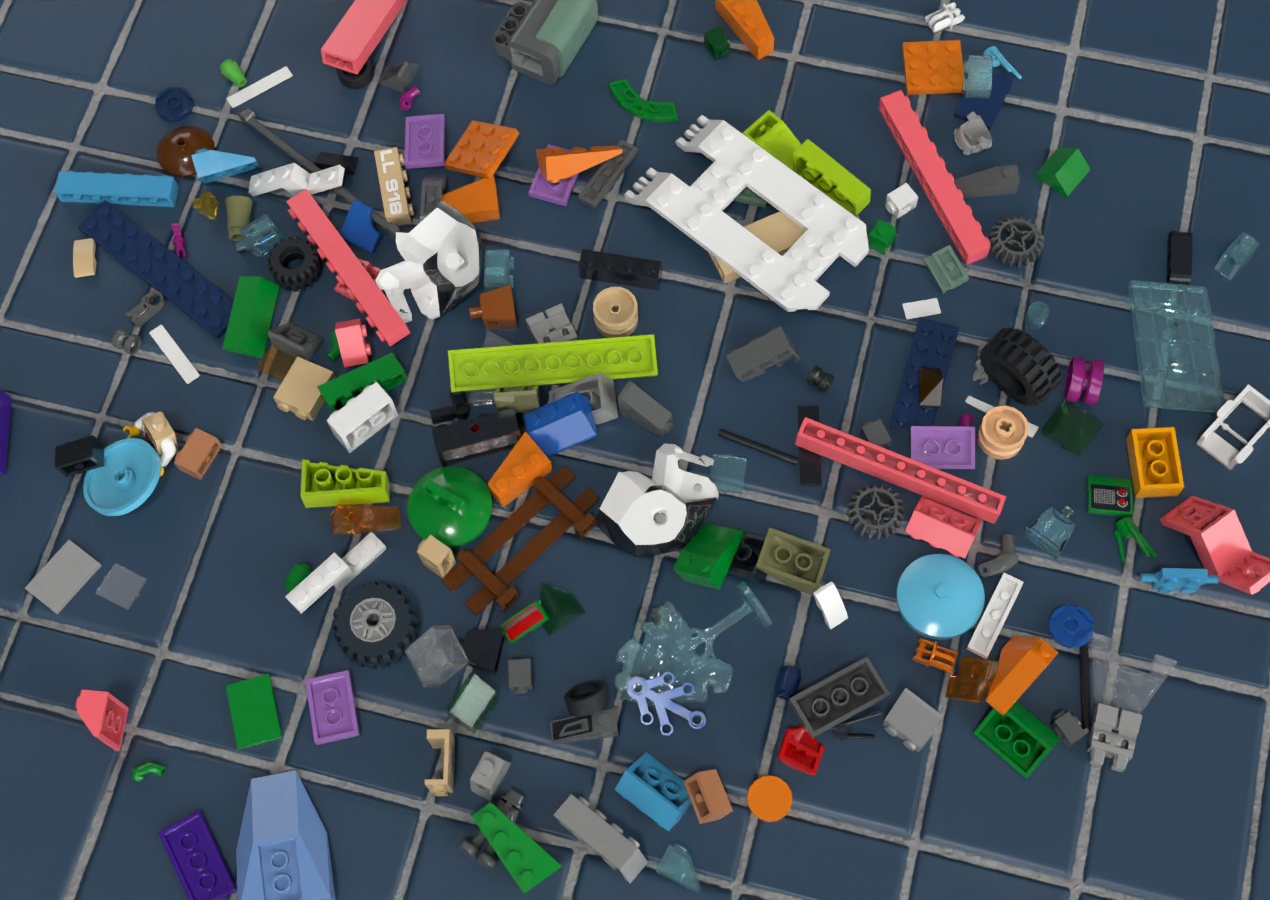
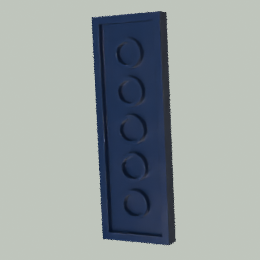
(931, 348)

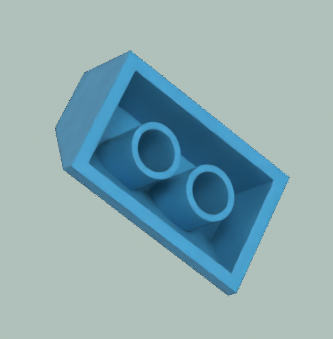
(655, 791)

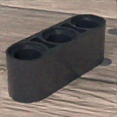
(1179, 258)

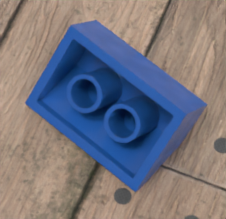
(561, 423)

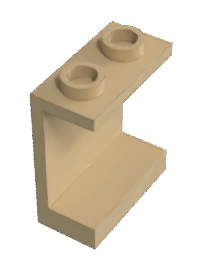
(443, 739)

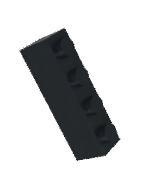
(620, 269)

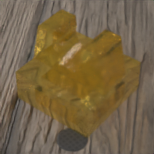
(207, 205)

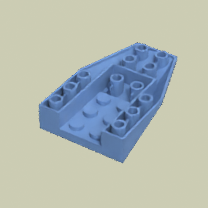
(282, 843)

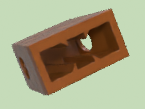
(496, 308)

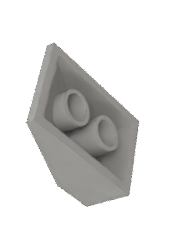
(600, 393)
(912, 720)

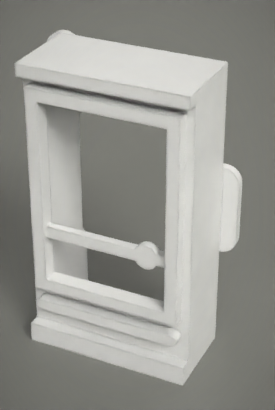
(1218, 446)

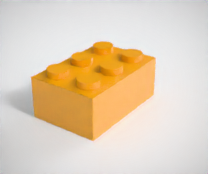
(1154, 462)

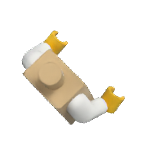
(158, 434)

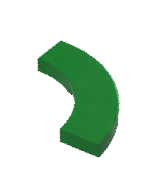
(643, 109)

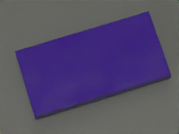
(197, 859)

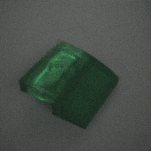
(1072, 428)

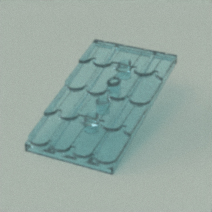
(1175, 346)

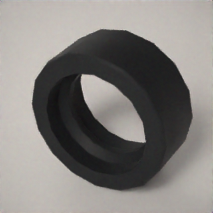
(357, 81)
(586, 698)

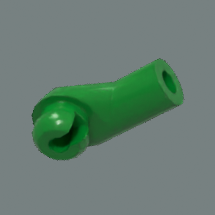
(335, 351)
(147, 767)

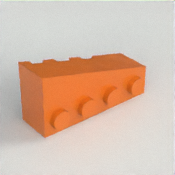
(748, 24)

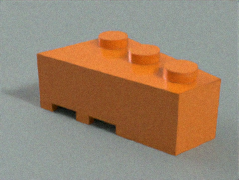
(519, 471)

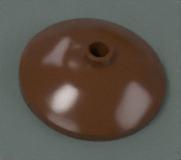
(177, 158)

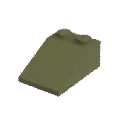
(520, 398)
(793, 560)

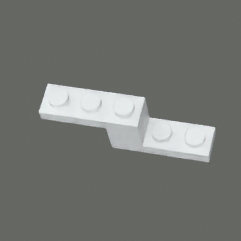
(296, 179)
(336, 572)

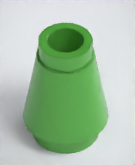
(232, 71)

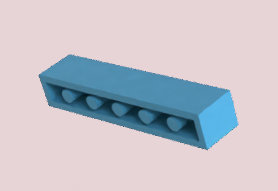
(116, 188)

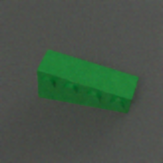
(384, 371)
(518, 852)

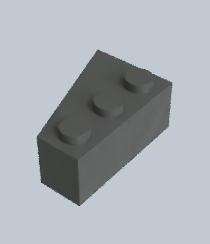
(762, 353)

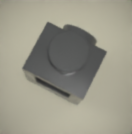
(1068, 728)

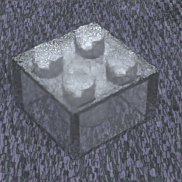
(436, 655)

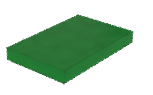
(254, 711)

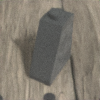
(644, 410)

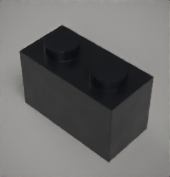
(79, 456)

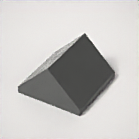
(295, 340)

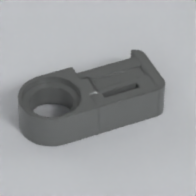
(145, 310)

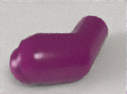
(406, 98)
(966, 421)

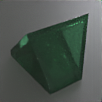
(560, 607)

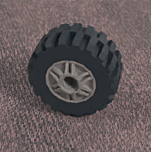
(375, 625)

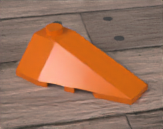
(561, 164)
(1018, 667)

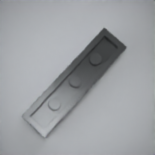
(607, 175)

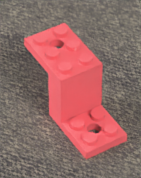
(1220, 543)

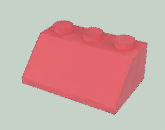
(943, 527)
(103, 716)

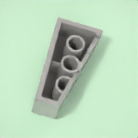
(601, 837)

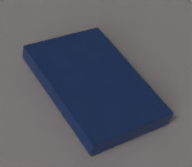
(986, 108)

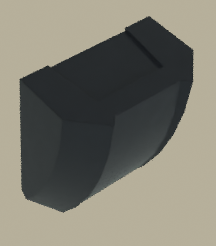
(746, 558)

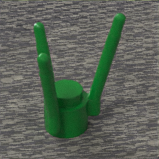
(1127, 529)

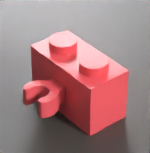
(352, 342)

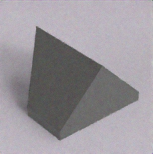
(399, 76)

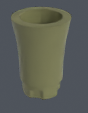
(238, 215)

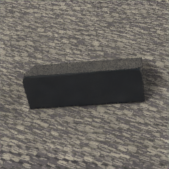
(328, 160)

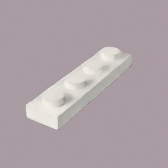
(995, 615)

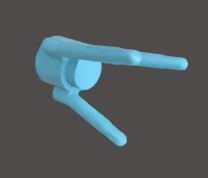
(999, 59)

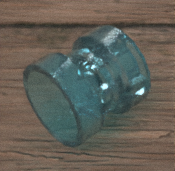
(1037, 314)

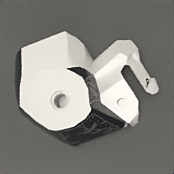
(439, 266)
(658, 512)

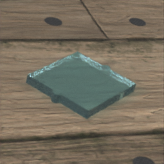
(728, 473)

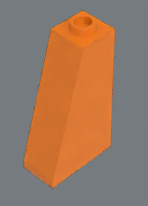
(476, 201)

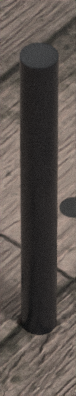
(758, 447)
(1085, 687)

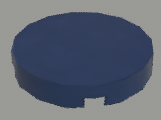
(174, 104)

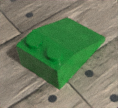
(708, 555)

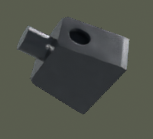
(483, 649)

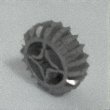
(1018, 235)
(892, 507)

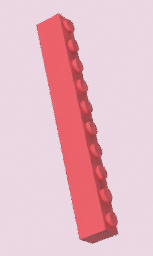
(934, 177)
(348, 267)
(900, 470)

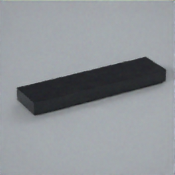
(809, 461)

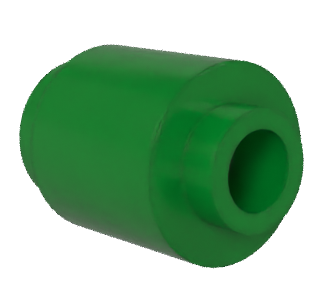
(296, 576)

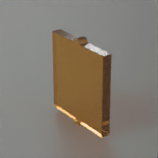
(276, 363)

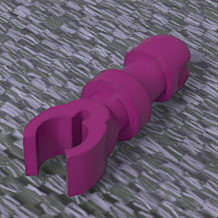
(178, 240)

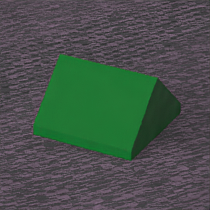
(1063, 170)

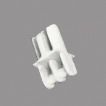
(944, 17)

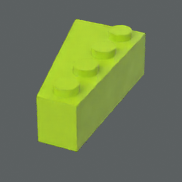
(830, 178)
(335, 485)

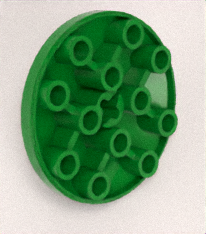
(450, 506)

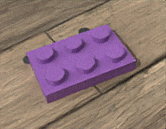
(425, 141)
(552, 192)
(943, 446)
(332, 707)

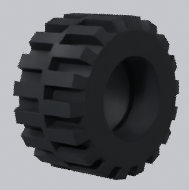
(292, 250)

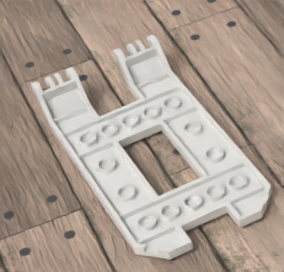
(741, 164)

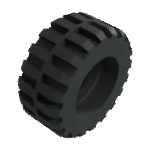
(1020, 366)

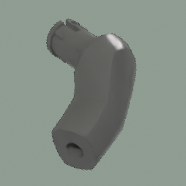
(1004, 561)

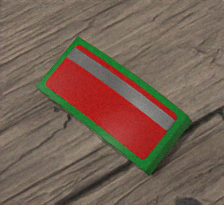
(524, 622)

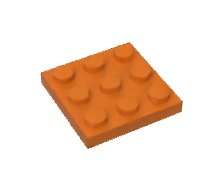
(933, 67)
(481, 149)

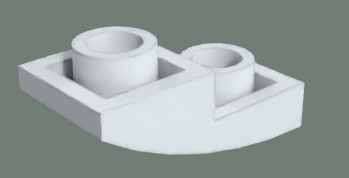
(831, 605)

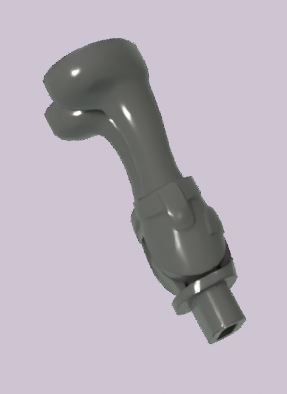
(510, 807)

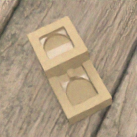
(83, 258)

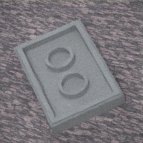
(63, 576)

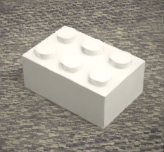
(362, 417)

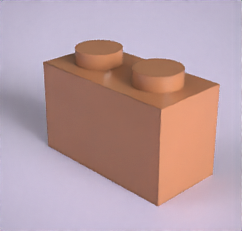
(197, 453)
(708, 796)

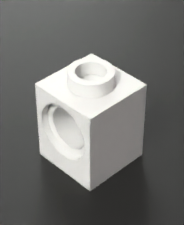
(901, 200)

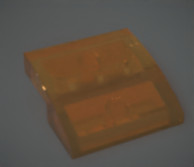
(972, 680)

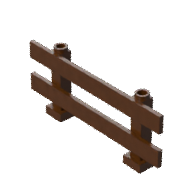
(496, 585)

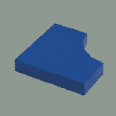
(359, 227)

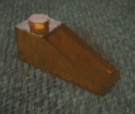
(364, 519)

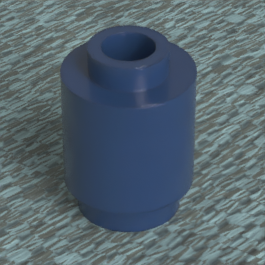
(788, 682)

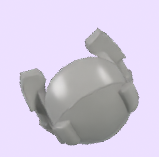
(973, 135)

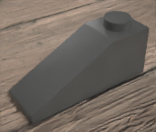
(990, 182)

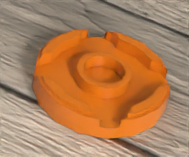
(769, 798)

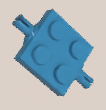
(1178, 579)

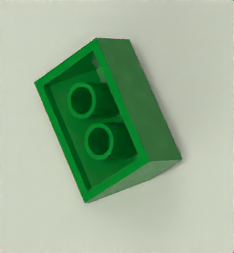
(1017, 738)

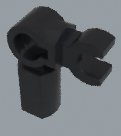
(459, 410)

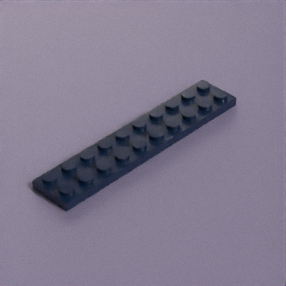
(159, 268)

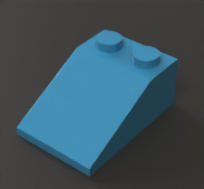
(217, 165)

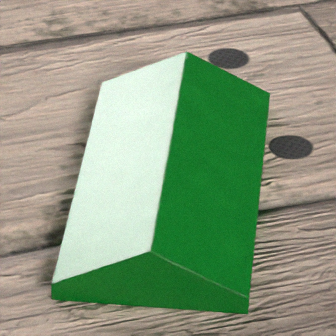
(251, 316)

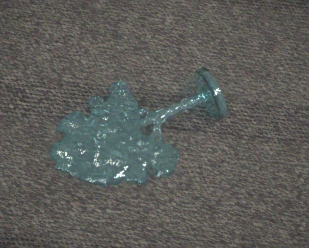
(673, 650)

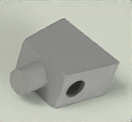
(489, 775)

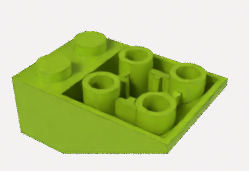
(774, 137)

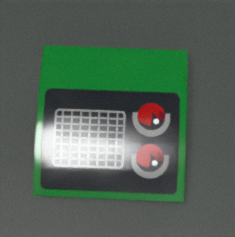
(1109, 496)

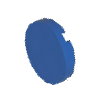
(1071, 626)

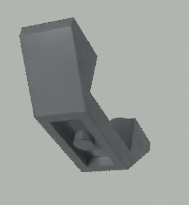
(432, 188)

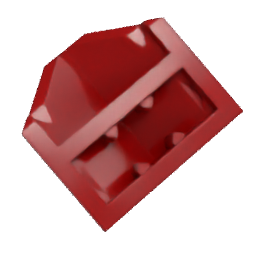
(800, 751)

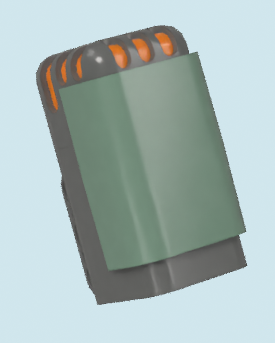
(545, 36)

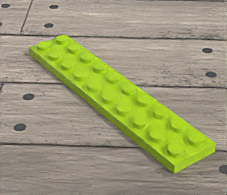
(551, 363)

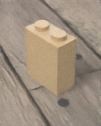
(300, 391)

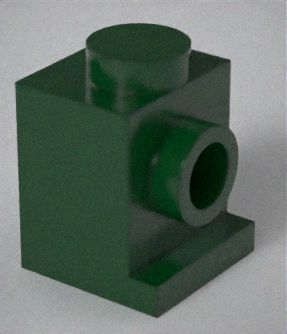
(717, 43)

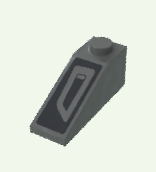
(594, 726)

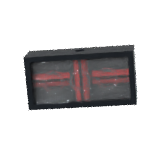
(476, 437)

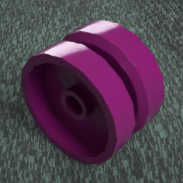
(1084, 380)

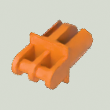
(939, 656)

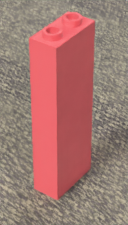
(359, 33)

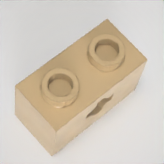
(436, 556)

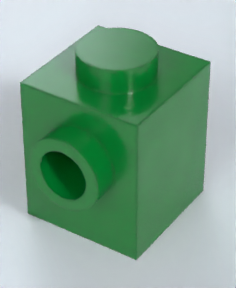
(881, 237)

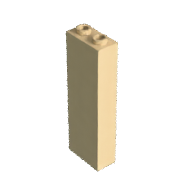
(775, 231)

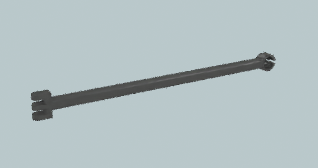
(248, 118)

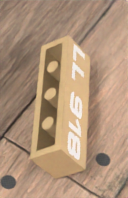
(392, 186)

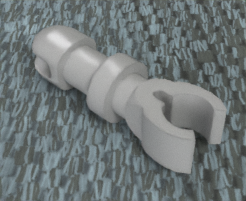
(980, 373)

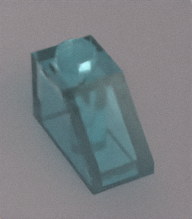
(679, 868)

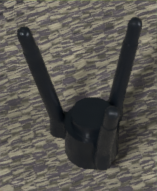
(844, 727)

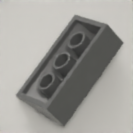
(838, 697)

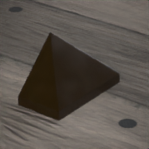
(930, 387)

